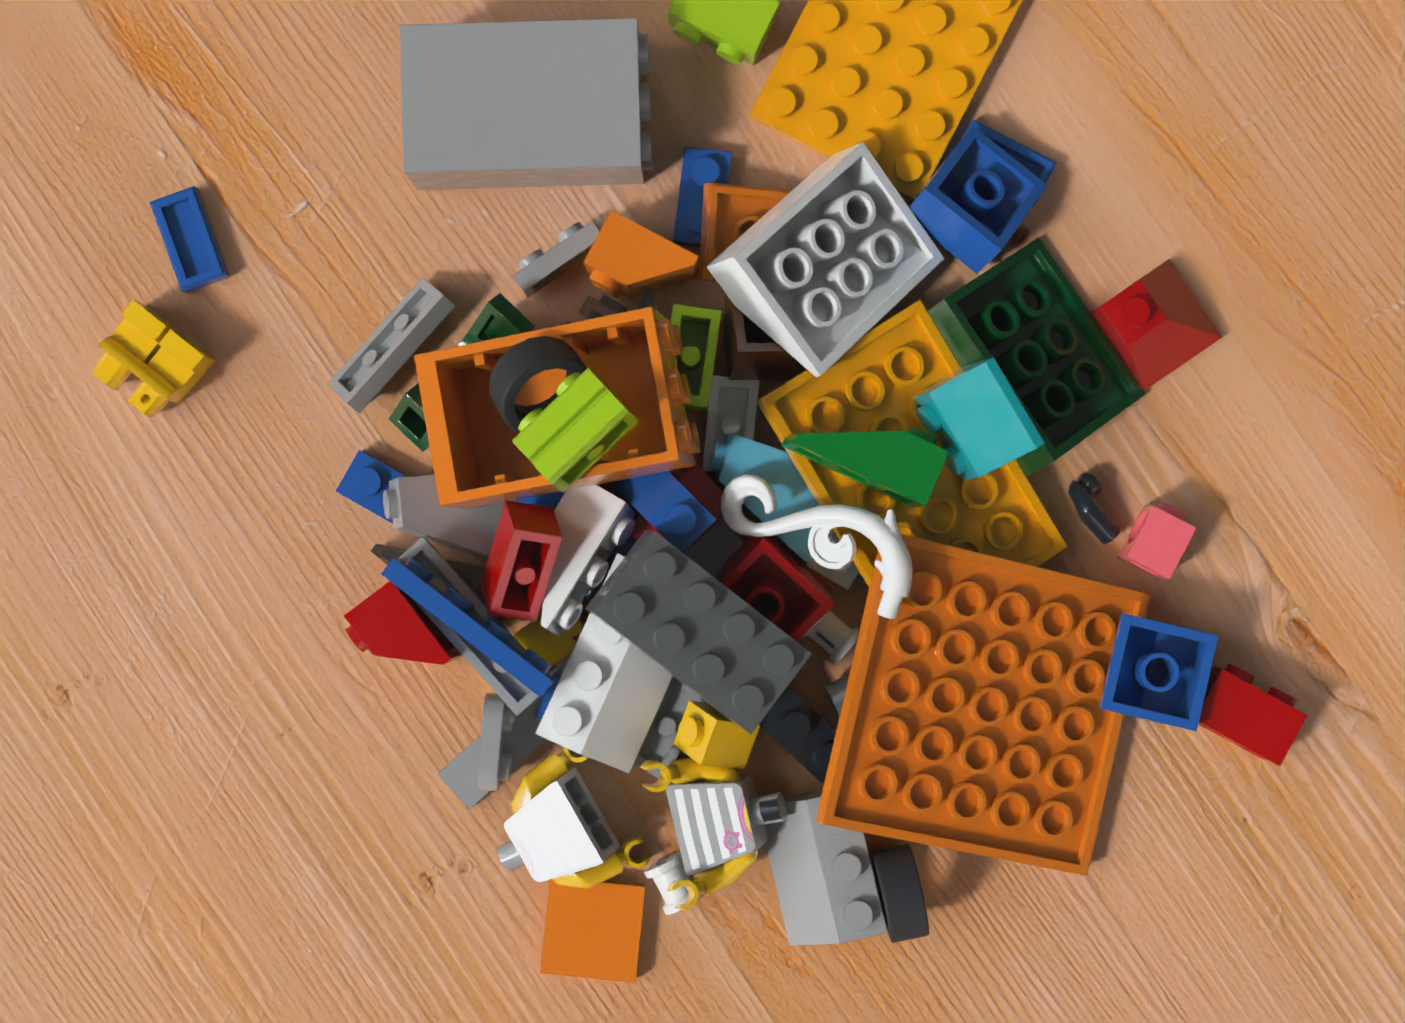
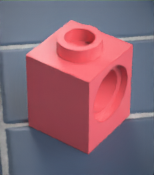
(1157, 540)

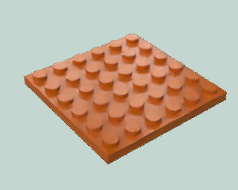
(981, 710)

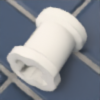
(833, 636)
(663, 874)

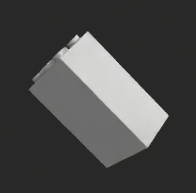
(525, 104)

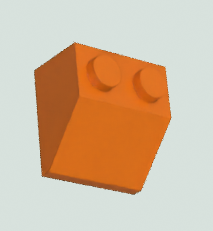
(632, 259)

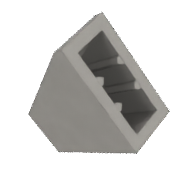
(417, 511)

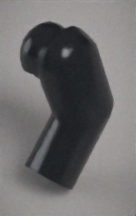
(1089, 511)

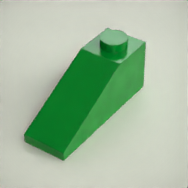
(888, 462)

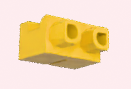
(155, 354)

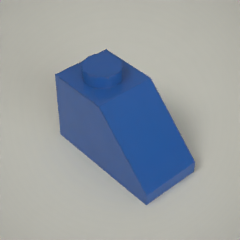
(667, 507)

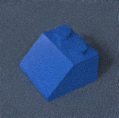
(976, 200)
(1158, 672)

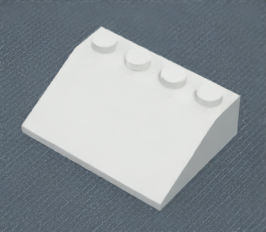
(828, 260)

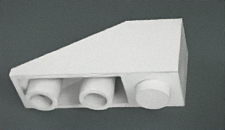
(591, 528)

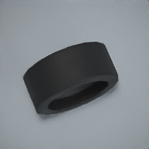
(520, 365)
(900, 893)

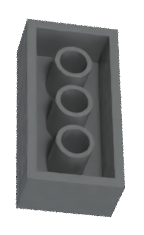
(698, 630)

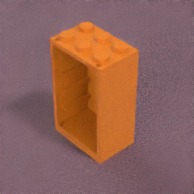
(474, 446)

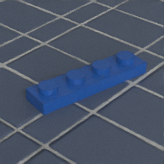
(454, 611)

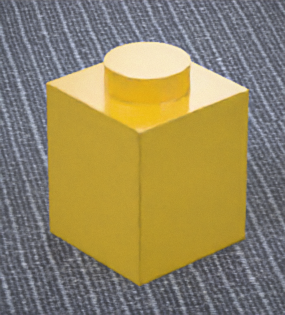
(713, 738)

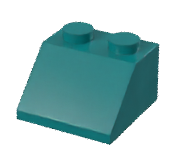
(977, 419)

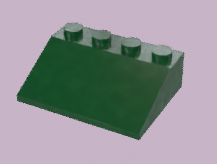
(1044, 346)

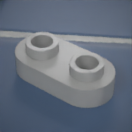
(493, 763)

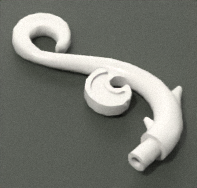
(822, 519)

